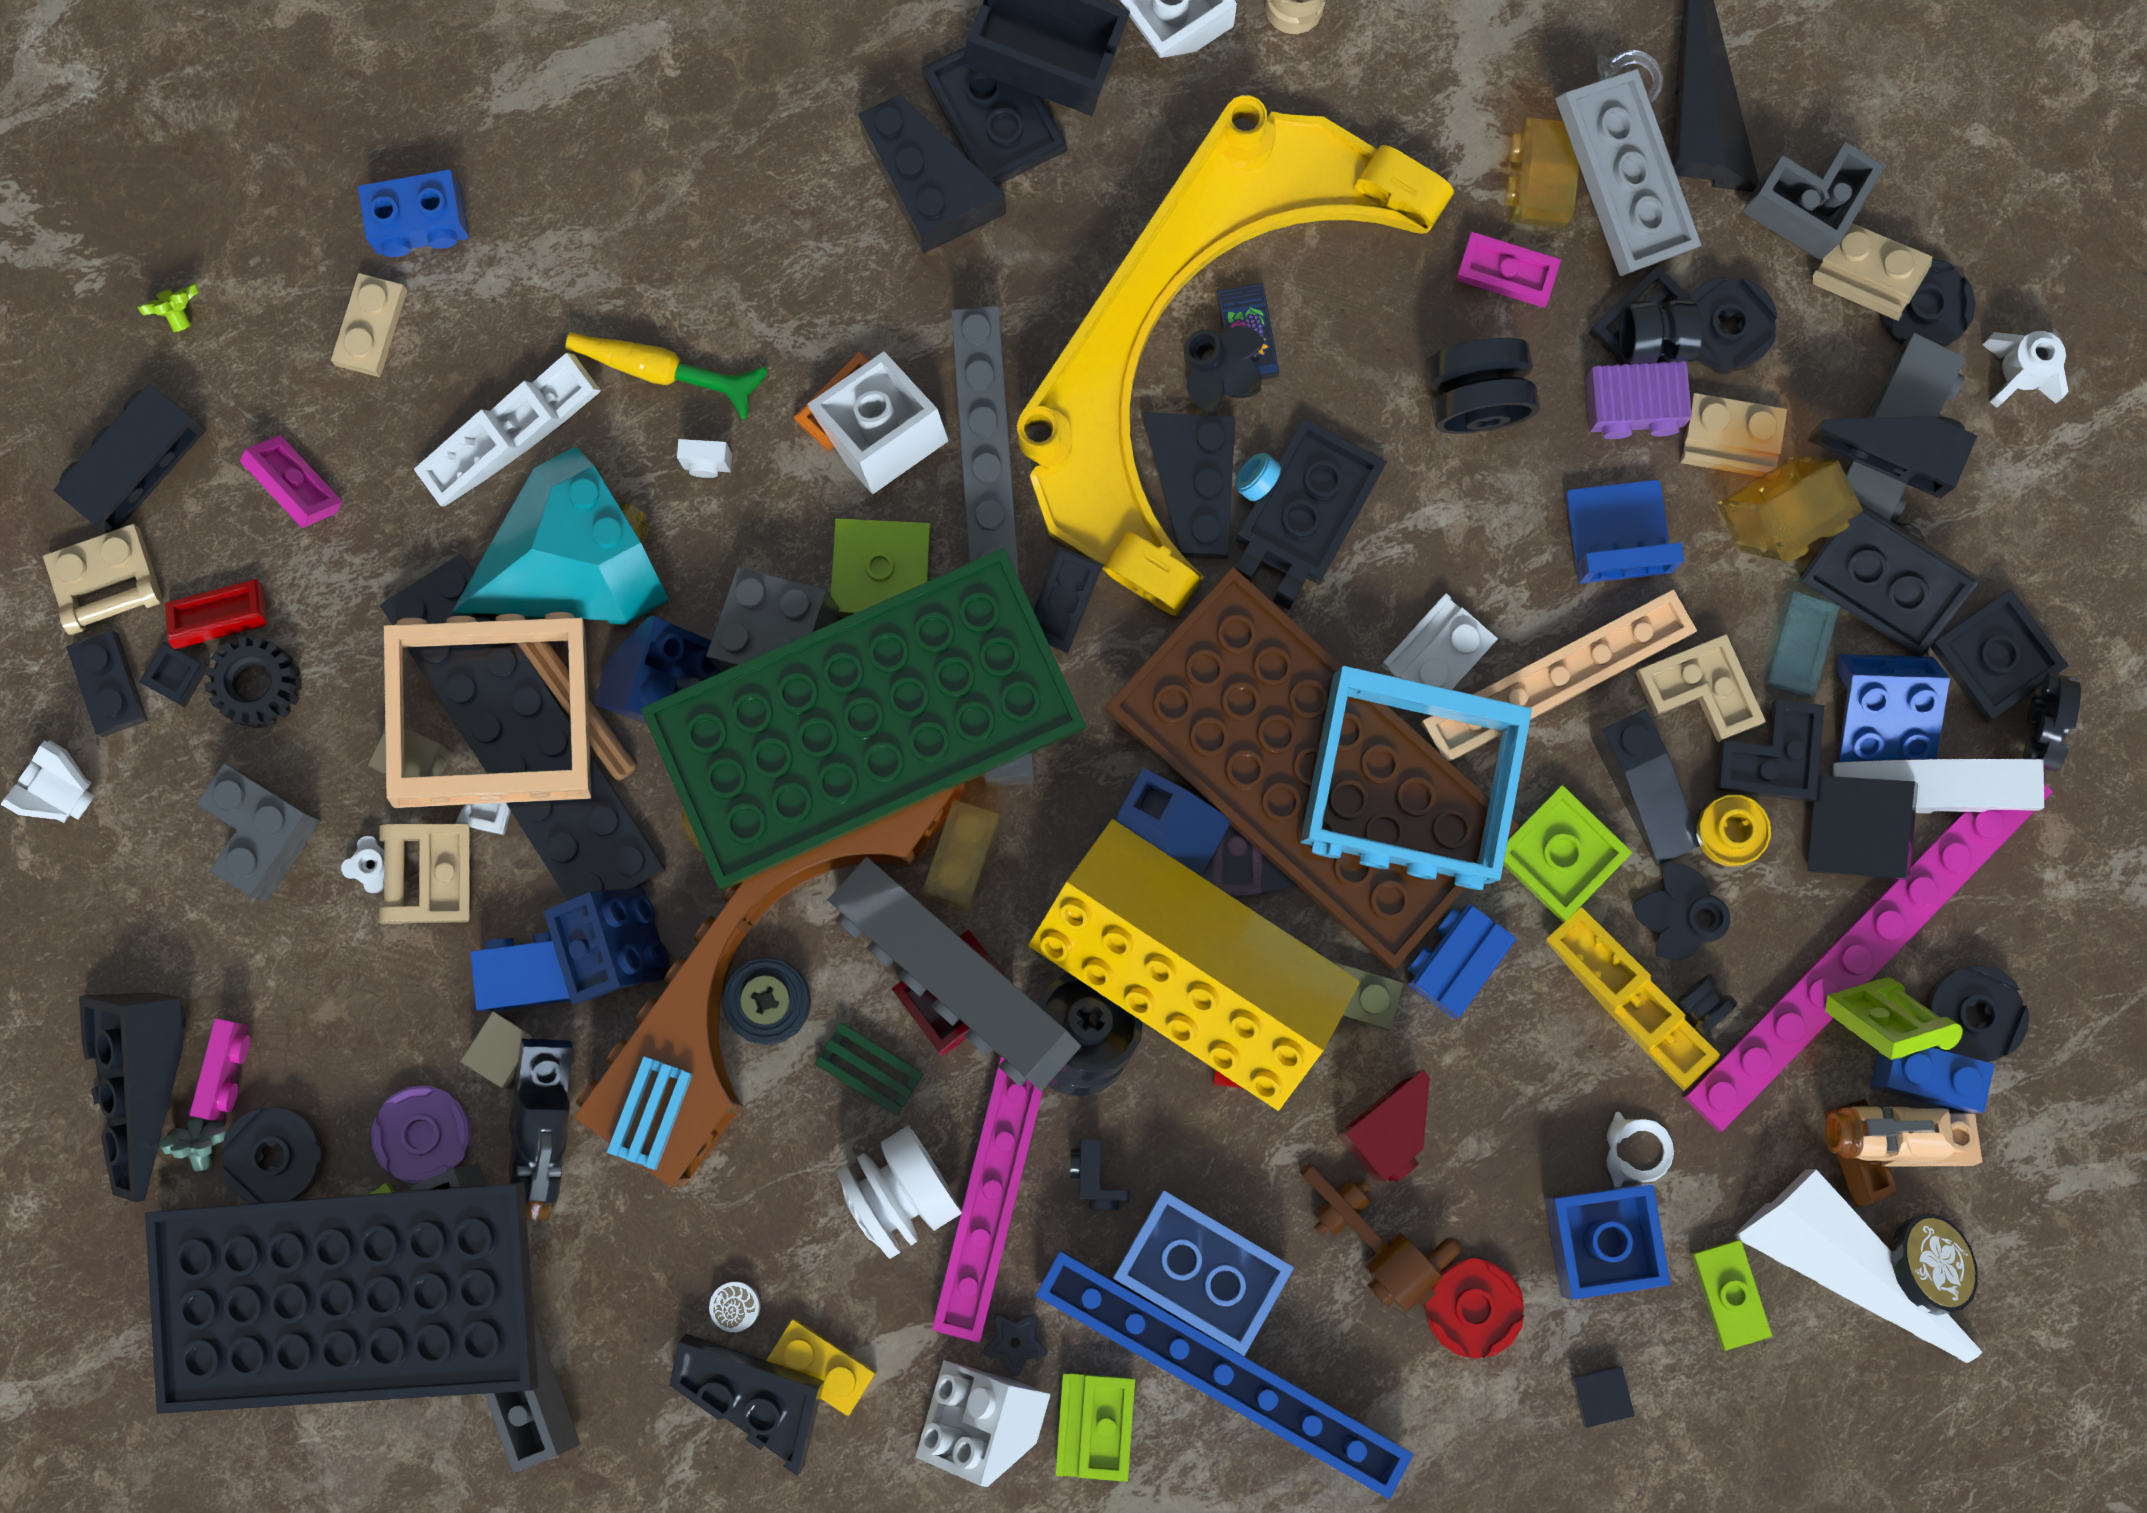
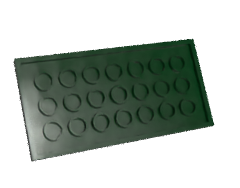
(862, 719)

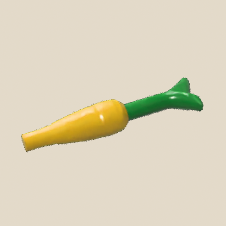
(664, 367)

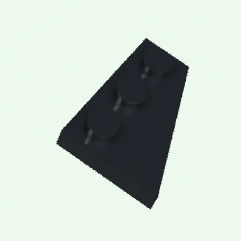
(1196, 478)
(755, 1395)

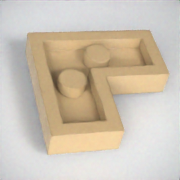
(1711, 676)

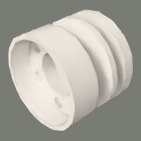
(898, 1192)

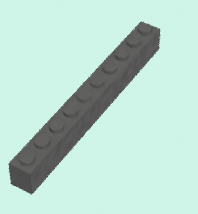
(986, 461)

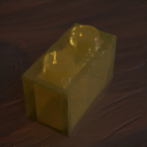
(1544, 175)
(962, 855)

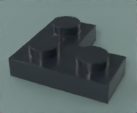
(1783, 768)

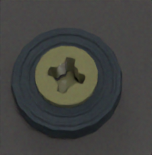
(782, 1008)

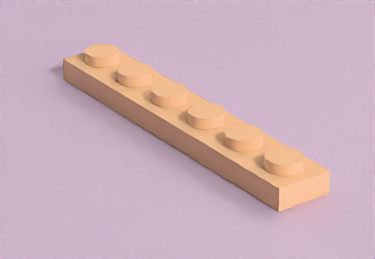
(1571, 670)

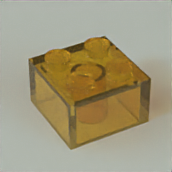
(1790, 508)

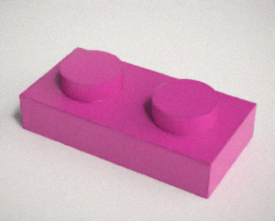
(1508, 270)
(291, 481)
(216, 1086)

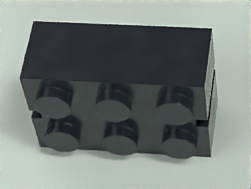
(1048, 47)

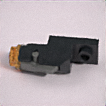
(540, 1122)

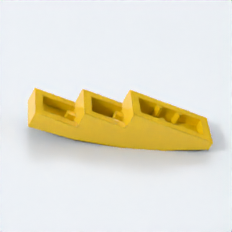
(1632, 998)

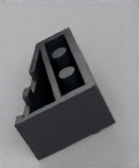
(928, 176)

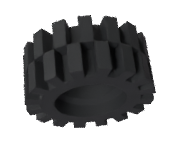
(229, 666)

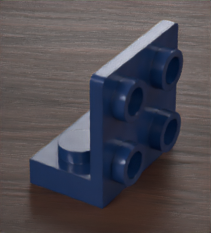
(607, 942)

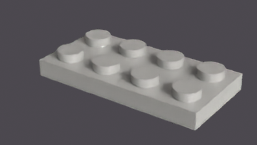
(1628, 172)

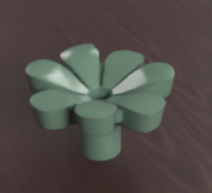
(194, 1142)

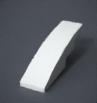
(507, 430)
(1960, 783)

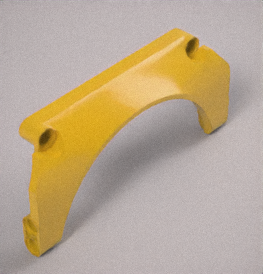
(1228, 193)

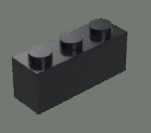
(128, 459)

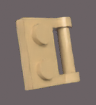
(99, 565)
(441, 873)

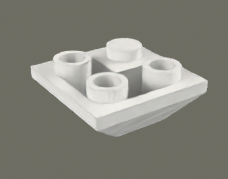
(980, 1423)

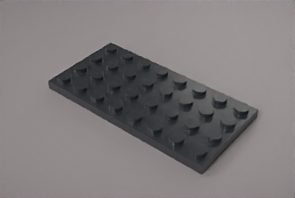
(342, 1299)

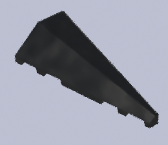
(1709, 119)

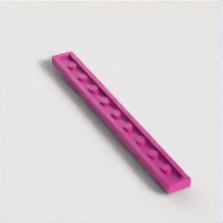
(1851, 962)

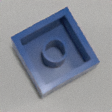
(1607, 1241)

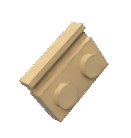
(1873, 271)
(1733, 435)

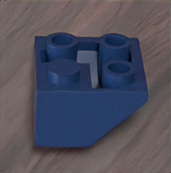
(651, 666)
(1173, 821)

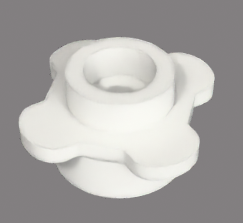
(357, 866)

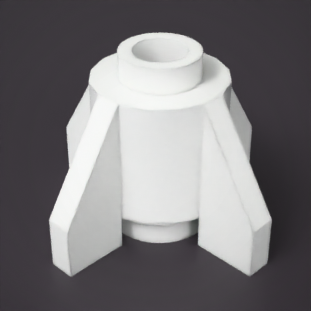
(2030, 363)
(50, 786)

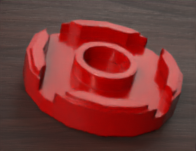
(1475, 1308)

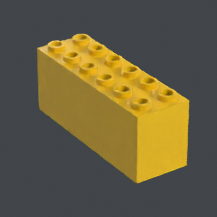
(1195, 964)

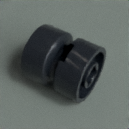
(1665, 332)

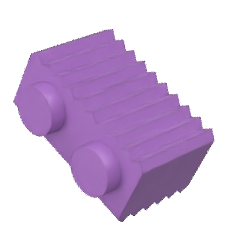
(1638, 399)

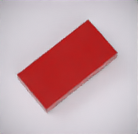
(215, 613)

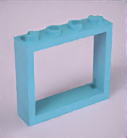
(1434, 701)

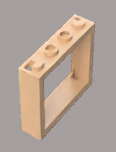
(486, 787)

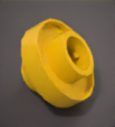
(1733, 830)

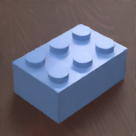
(1203, 1272)

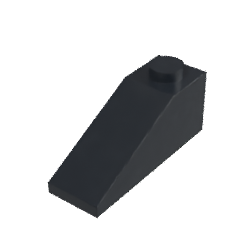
(1913, 450)
(1648, 785)

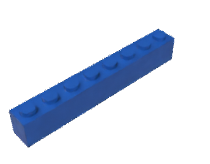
(1225, 1374)

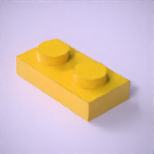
(814, 1355)

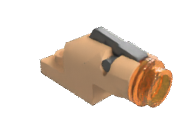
(1904, 1136)

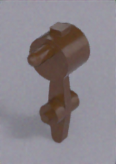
(1397, 1268)

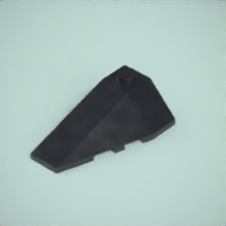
(136, 1060)

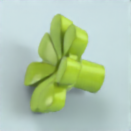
(171, 306)

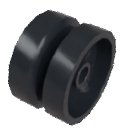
(1482, 385)
(1101, 1028)

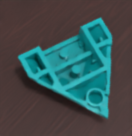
(564, 552)

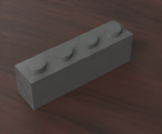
(1915, 385)

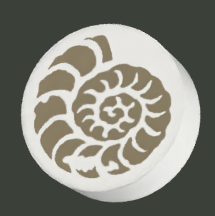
(735, 1306)

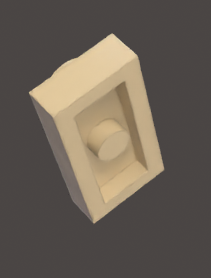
(369, 325)

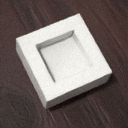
(704, 457)

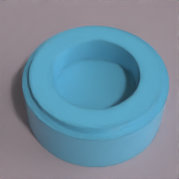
(1257, 476)

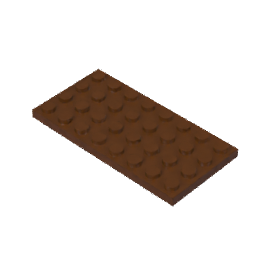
(1240, 720)

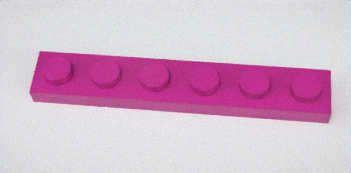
(987, 1208)

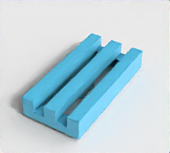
(634, 1153)

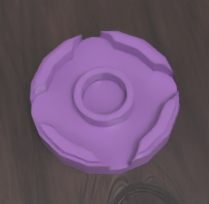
(421, 1133)

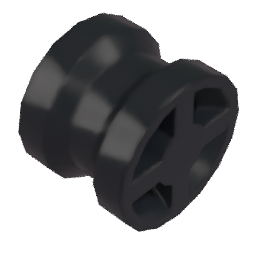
(1706, 1004)

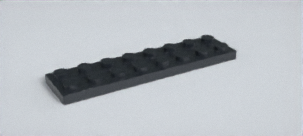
(521, 728)

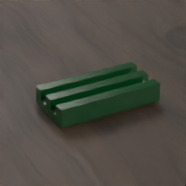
(833, 1046)

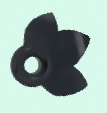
(1226, 370)
(1675, 913)

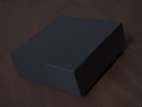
(174, 674)
(1603, 1396)

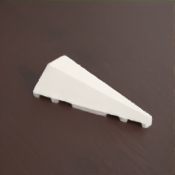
(1829, 1242)

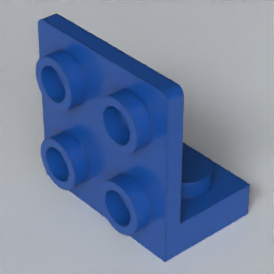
(1620, 532)
(1891, 707)

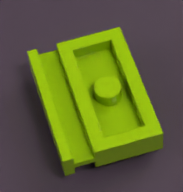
(1095, 1426)

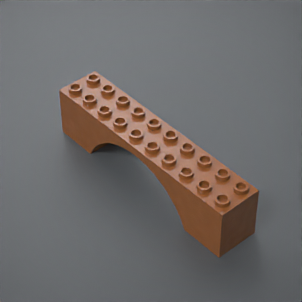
(686, 1018)

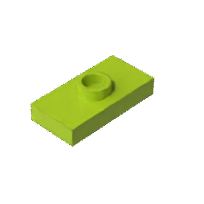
(1731, 1295)

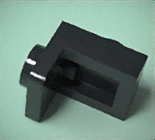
(1086, 1167)

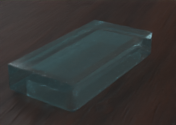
(1802, 644)

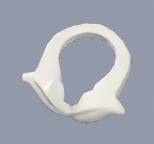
(1622, 1170)

